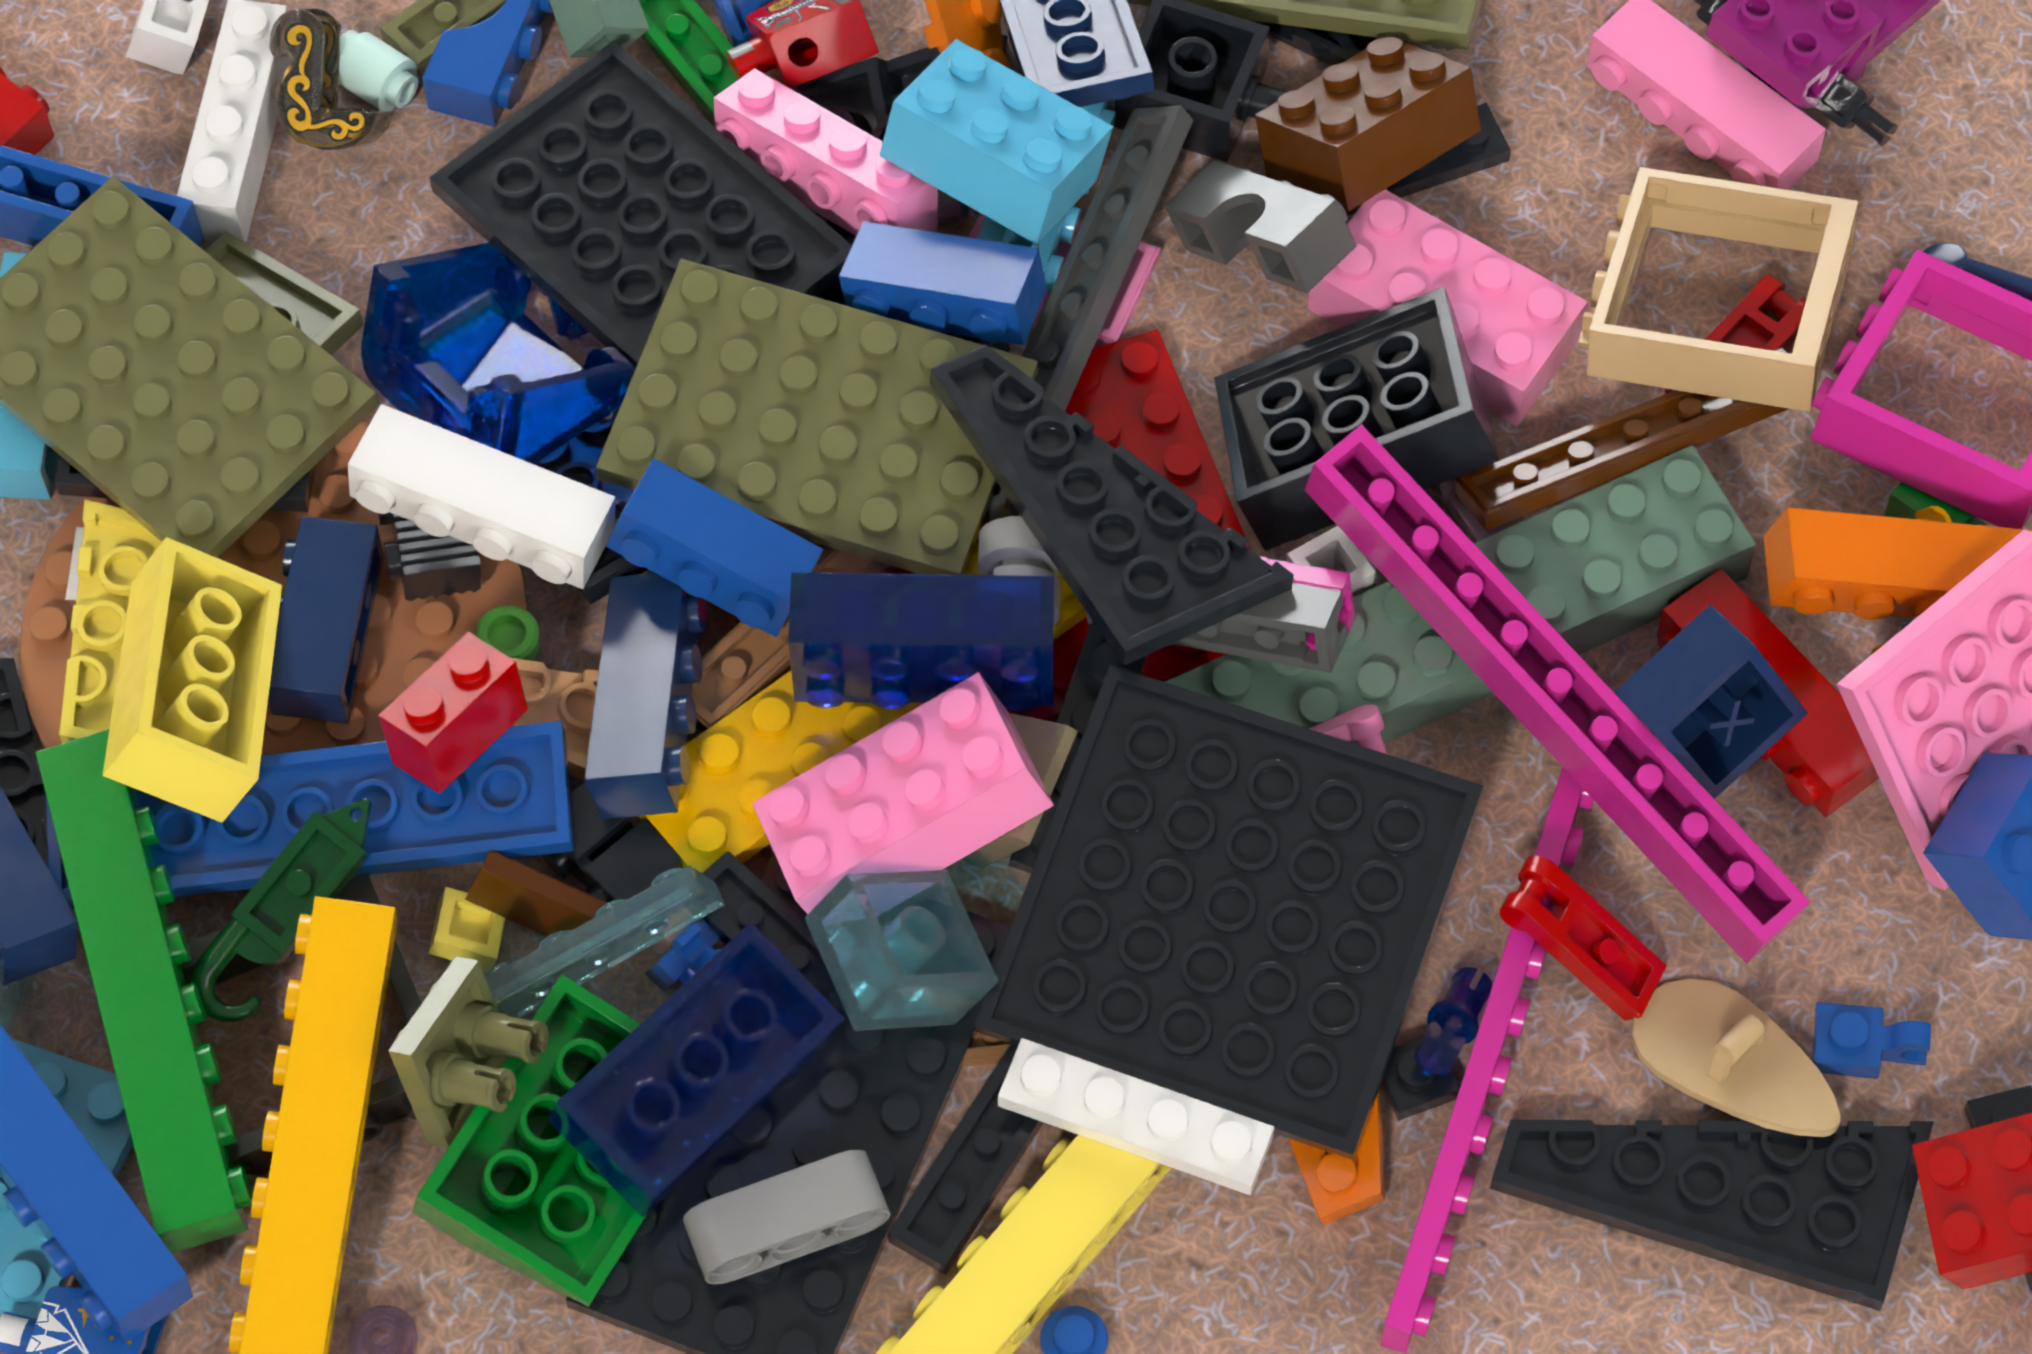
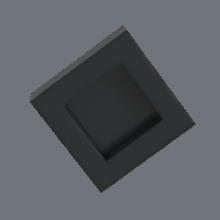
(1411, 1090)

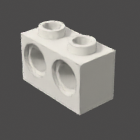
(167, 33)

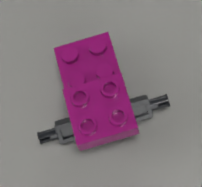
(1814, 49)

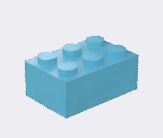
(995, 141)

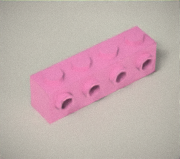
(821, 157)

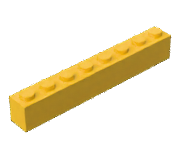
(317, 1130)

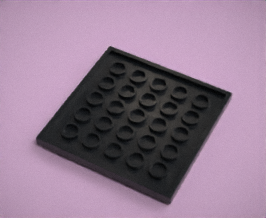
(1231, 908)

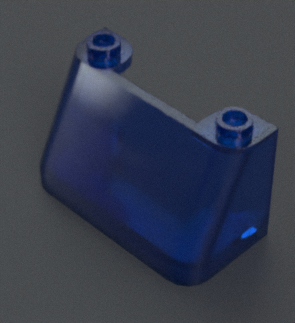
(459, 352)

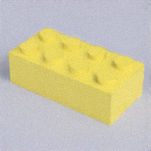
(193, 680)

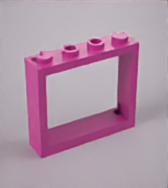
(1904, 447)

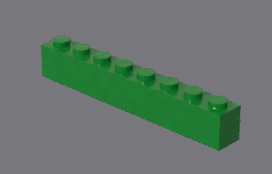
(145, 999)

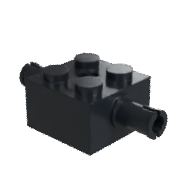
(1207, 66)

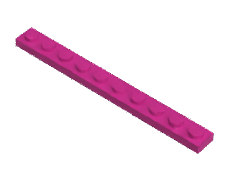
(1484, 1074)

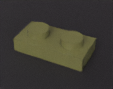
(421, 24)

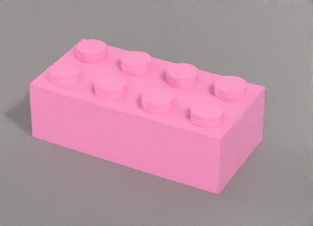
(1509, 316)
(906, 795)

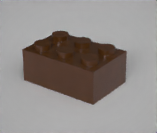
(1368, 121)

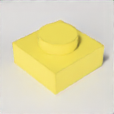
(465, 930)

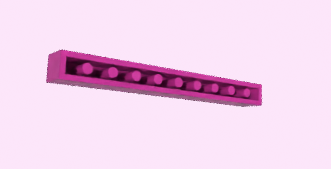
(1555, 694)

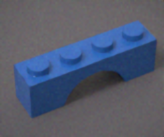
(479, 65)

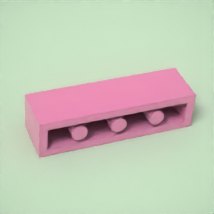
(1704, 97)

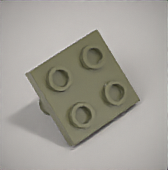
(456, 1050)

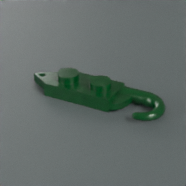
(266, 921)

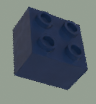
(1712, 700)

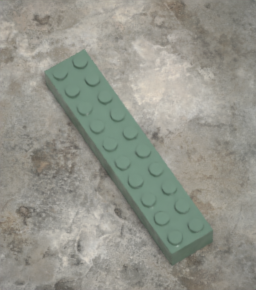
(1584, 565)

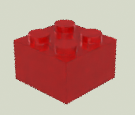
(1979, 1201)

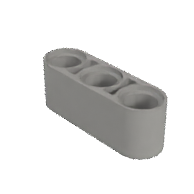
(786, 1216)

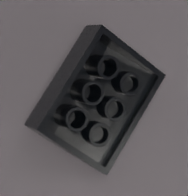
(1391, 372)

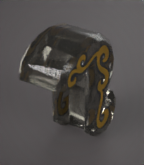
(309, 85)

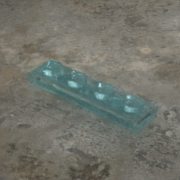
(608, 939)

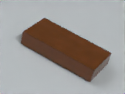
(530, 896)

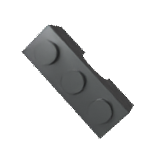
(1290, 229)

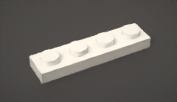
(1136, 1116)

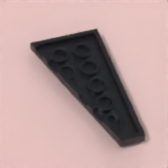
(1105, 518)
(1733, 1191)

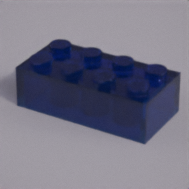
(920, 635)
(696, 1069)

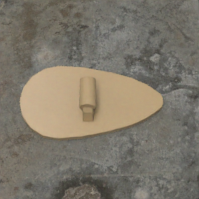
(1733, 1058)

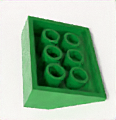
(518, 1184)

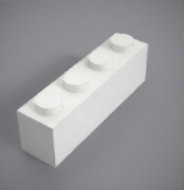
(234, 121)
(481, 497)

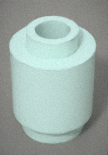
(376, 71)

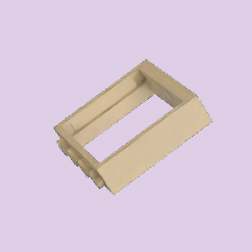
(1733, 213)

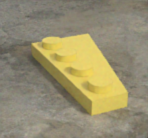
(108, 561)

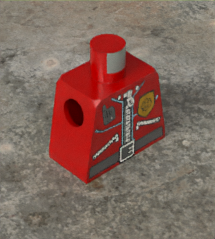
(803, 40)

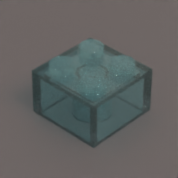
(900, 949)

